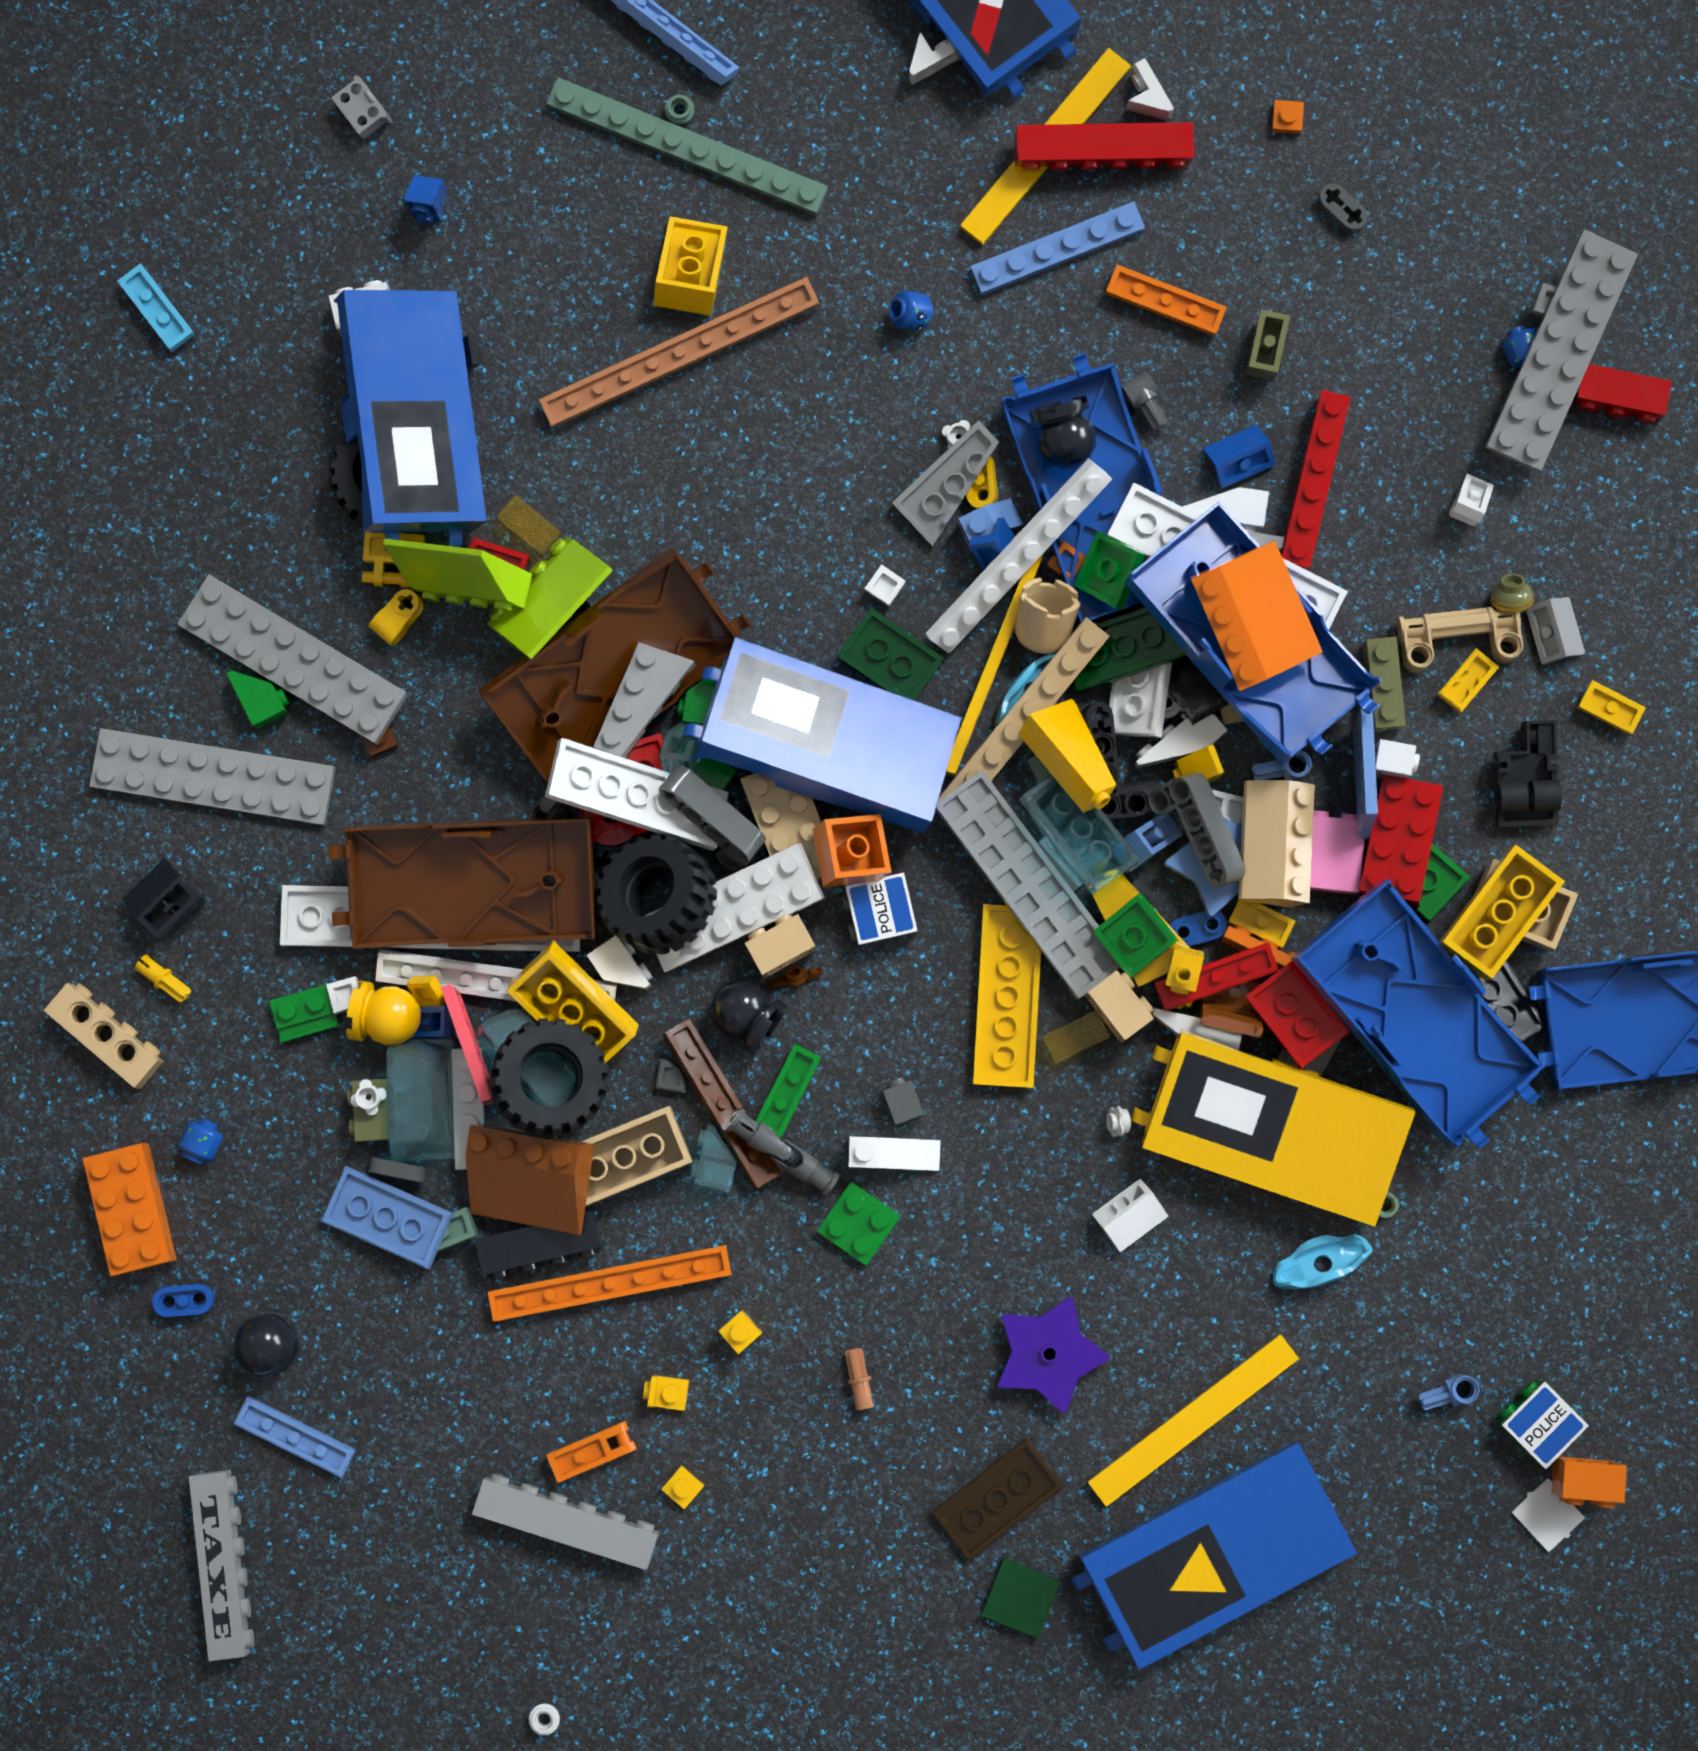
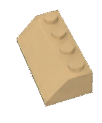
(1277, 842)

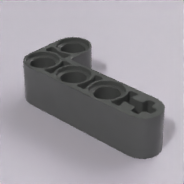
(713, 816)
(1204, 826)

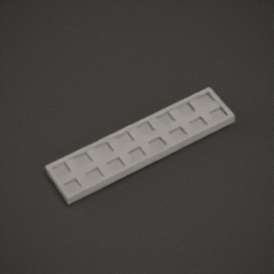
(1561, 350)
(293, 659)
(212, 776)
(1027, 883)

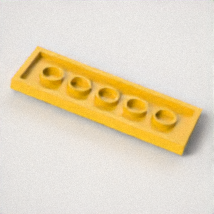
(1006, 1002)

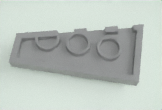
(942, 487)
(640, 697)

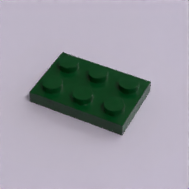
(890, 656)

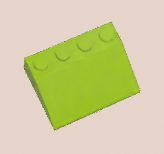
(460, 575)
(553, 596)

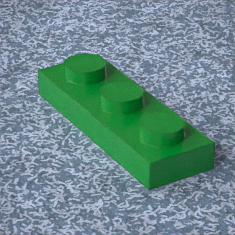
(788, 1089)

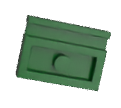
(303, 1014)

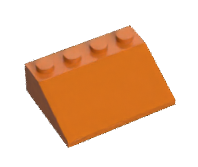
(1256, 615)

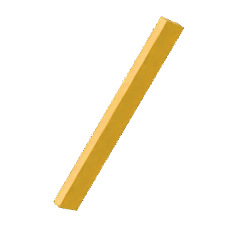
(1014, 181)
(989, 673)
(1193, 1420)

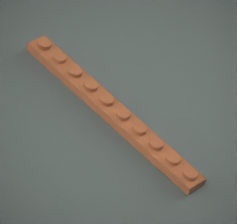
(679, 352)

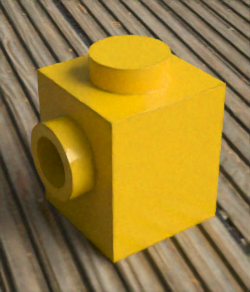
(1184, 969)

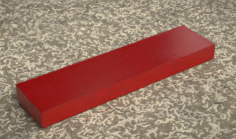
(1222, 976)

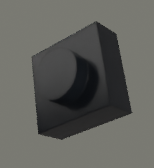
(472, 352)

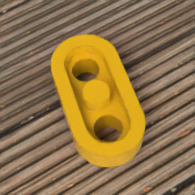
(985, 482)

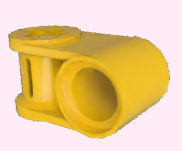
(394, 619)

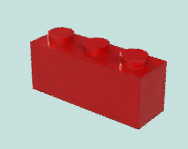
(1623, 394)

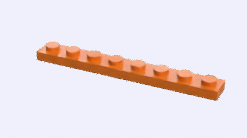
(609, 1283)

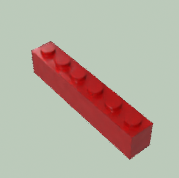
(1103, 145)
(1314, 478)

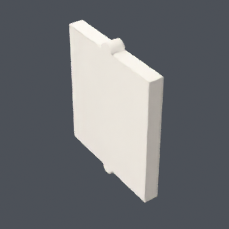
(1547, 1516)

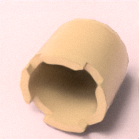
(1046, 615)

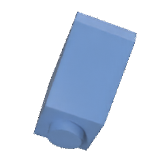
(983, 520)
(1153, 837)

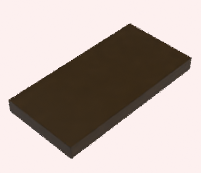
(997, 1499)

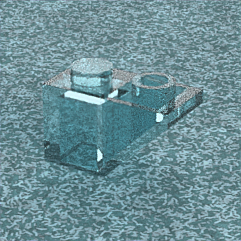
(678, 749)
(716, 1162)

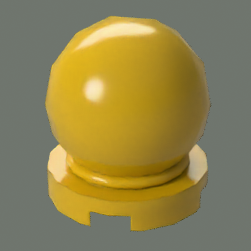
(385, 1014)

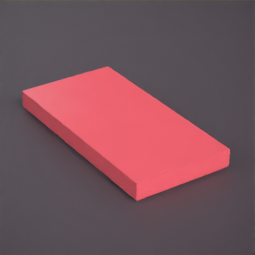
(468, 1043)

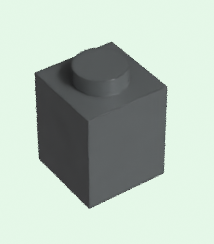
(902, 1101)

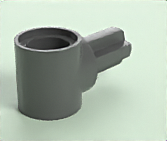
(1141, 394)

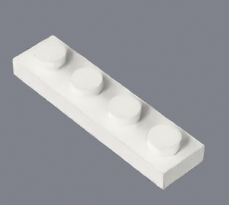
(466, 1106)

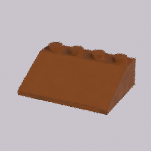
(528, 1177)

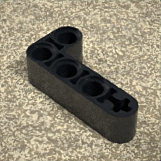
(1119, 799)

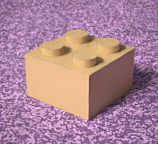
(780, 945)
(1119, 1005)

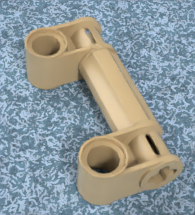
(1417, 633)

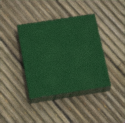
(1020, 1597)

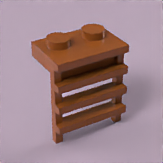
(1231, 1010)

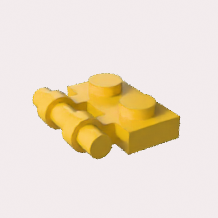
(375, 553)

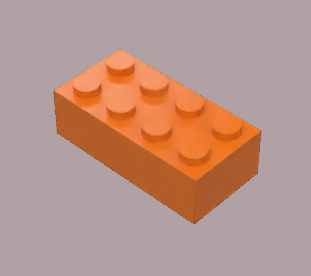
(129, 1209)

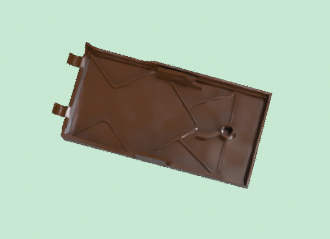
(580, 669)
(469, 882)

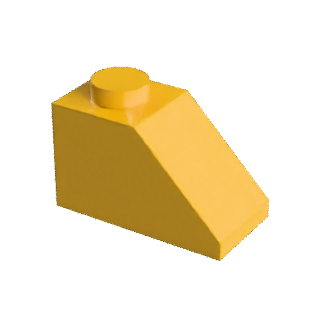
(1201, 761)

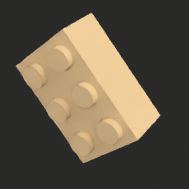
(1550, 924)

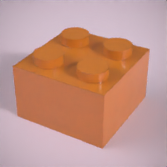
(851, 850)
(1589, 1479)

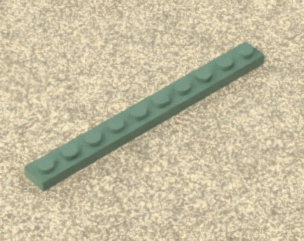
(687, 146)

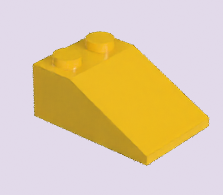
(690, 266)

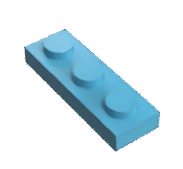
(156, 307)

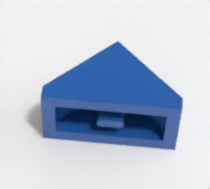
(435, 1023)

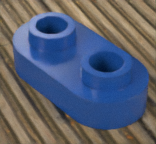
(1197, 927)
(184, 1300)

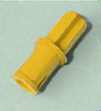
(163, 979)

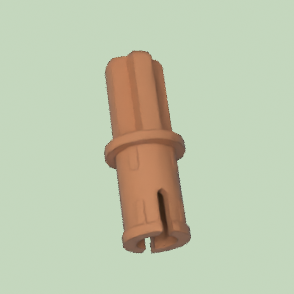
(859, 1379)

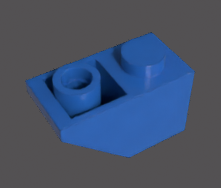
(426, 199)

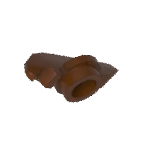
(795, 977)

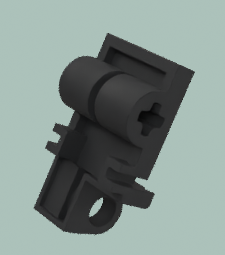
(1528, 782)

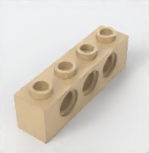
(64, 1011)

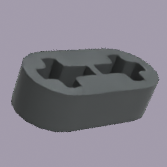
(1347, 203)
(397, 1169)

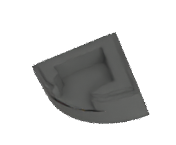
(670, 1077)

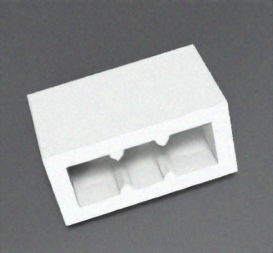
(1130, 1215)

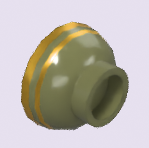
(1512, 594)

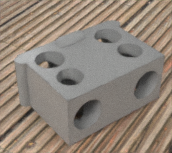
(361, 107)

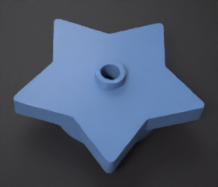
(1187, 865)

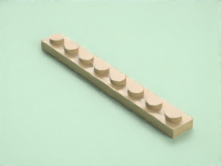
(1039, 695)

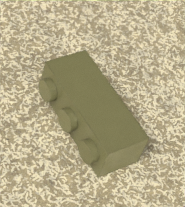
(1382, 661)

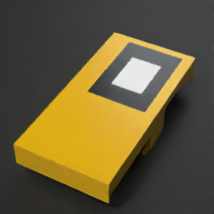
(1275, 1127)

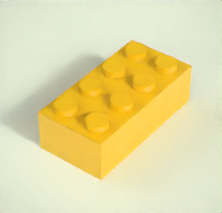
(1501, 912)
(559, 988)

